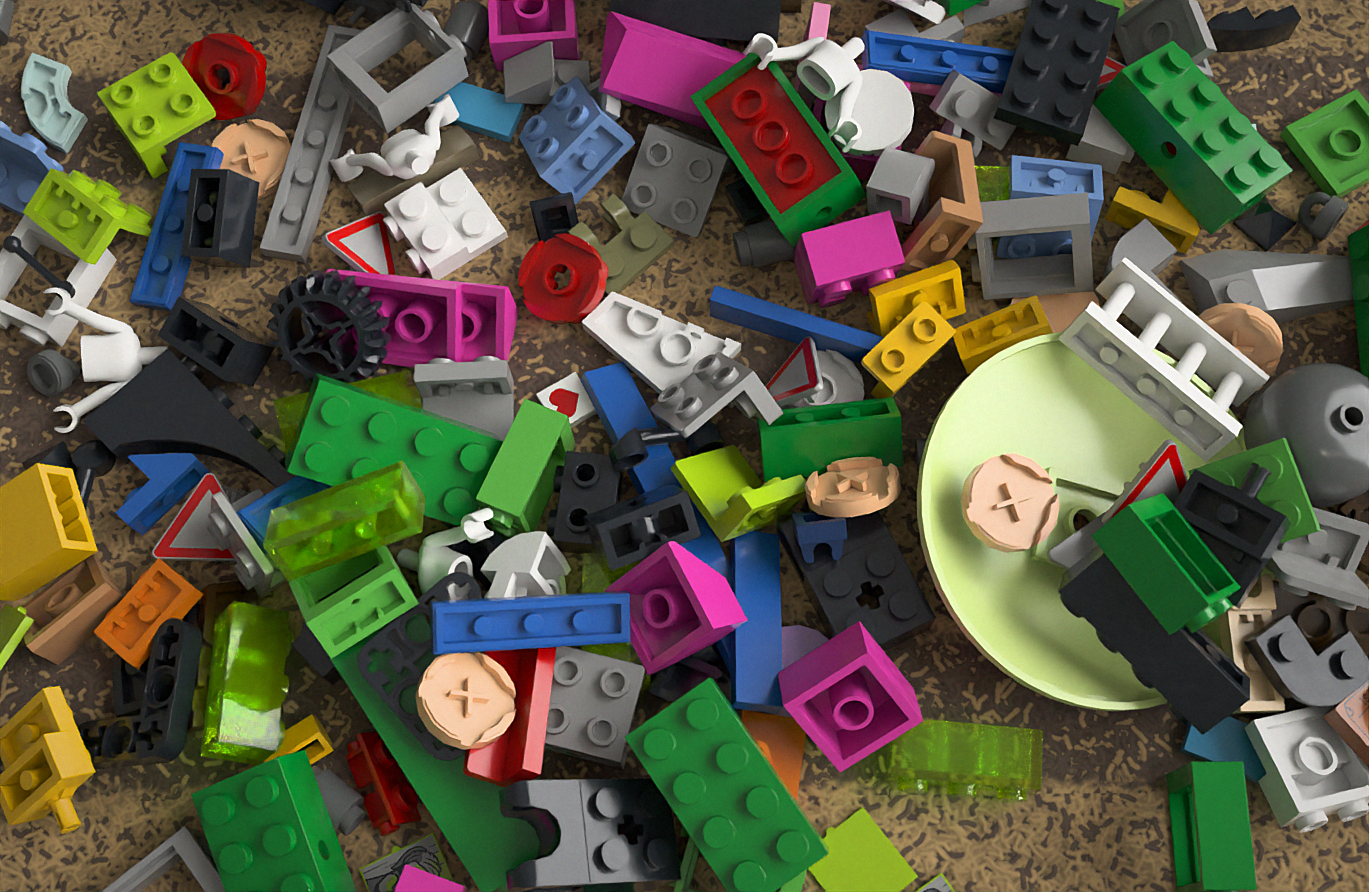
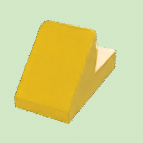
(1168, 217)

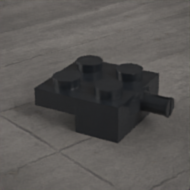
(1234, 524)

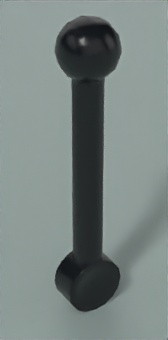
(13, 245)

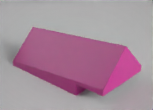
(660, 67)
(439, 318)

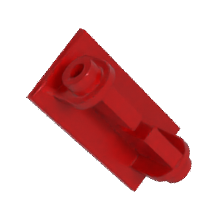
(394, 798)

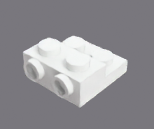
(443, 224)
(1308, 769)

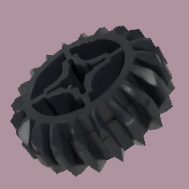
(328, 353)

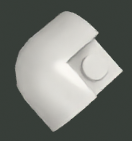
(526, 567)

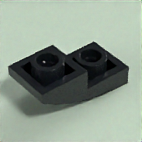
(1242, 32)

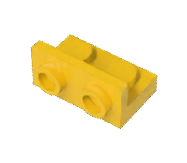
(895, 299)
(1000, 330)
(907, 349)

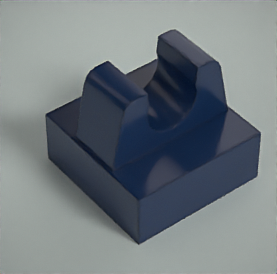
(816, 529)

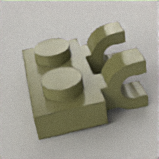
(632, 250)

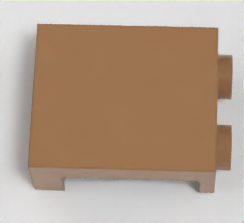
(953, 204)

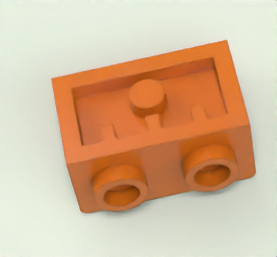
(155, 598)

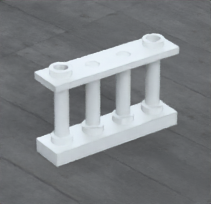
(1146, 377)

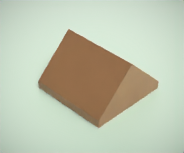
(71, 609)

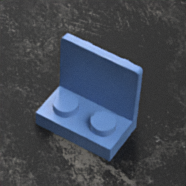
(574, 140)
(21, 168)
(1049, 177)

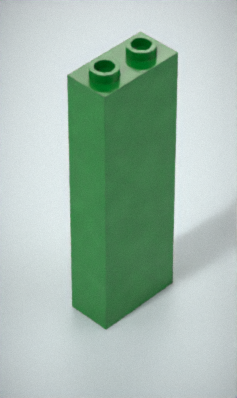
(459, 804)

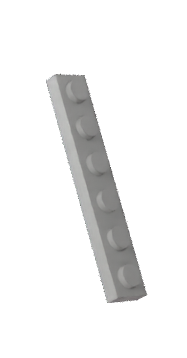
(308, 163)

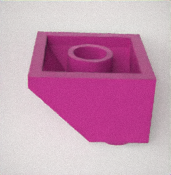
(676, 606)

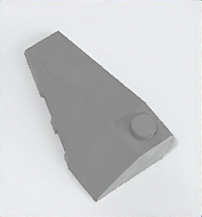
(1276, 282)

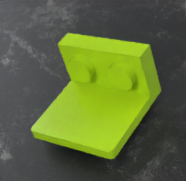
(156, 108)
(84, 213)
(732, 493)

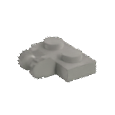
(973, 109)

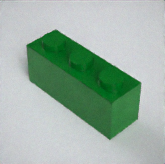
(817, 435)

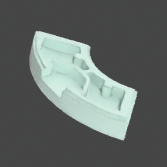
(47, 102)

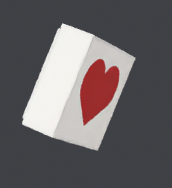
(569, 399)

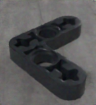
(173, 643)
(407, 654)

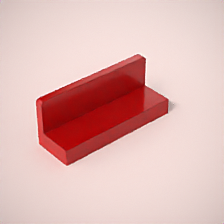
(521, 747)

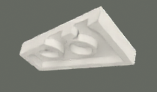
(651, 343)

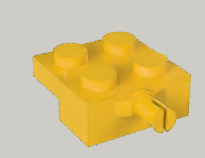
(43, 762)

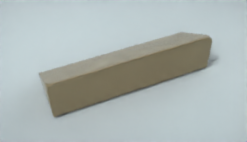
(376, 188)

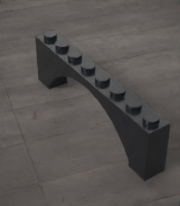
(175, 413)

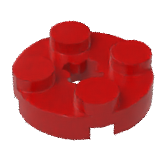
(245, 68)
(585, 287)

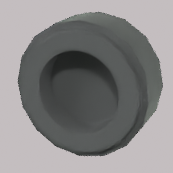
(1328, 217)
(51, 372)

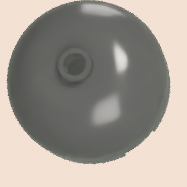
(1325, 423)

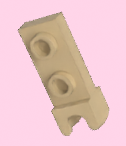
(1239, 625)

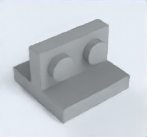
(1161, 21)

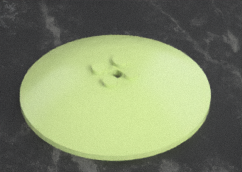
(1090, 442)

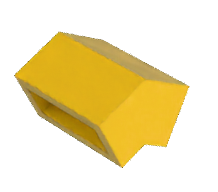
(303, 734)

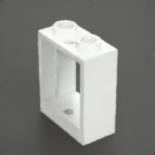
(85, 279)

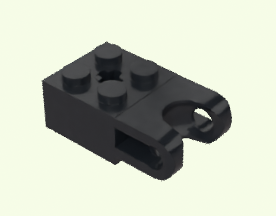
(867, 566)
(594, 835)

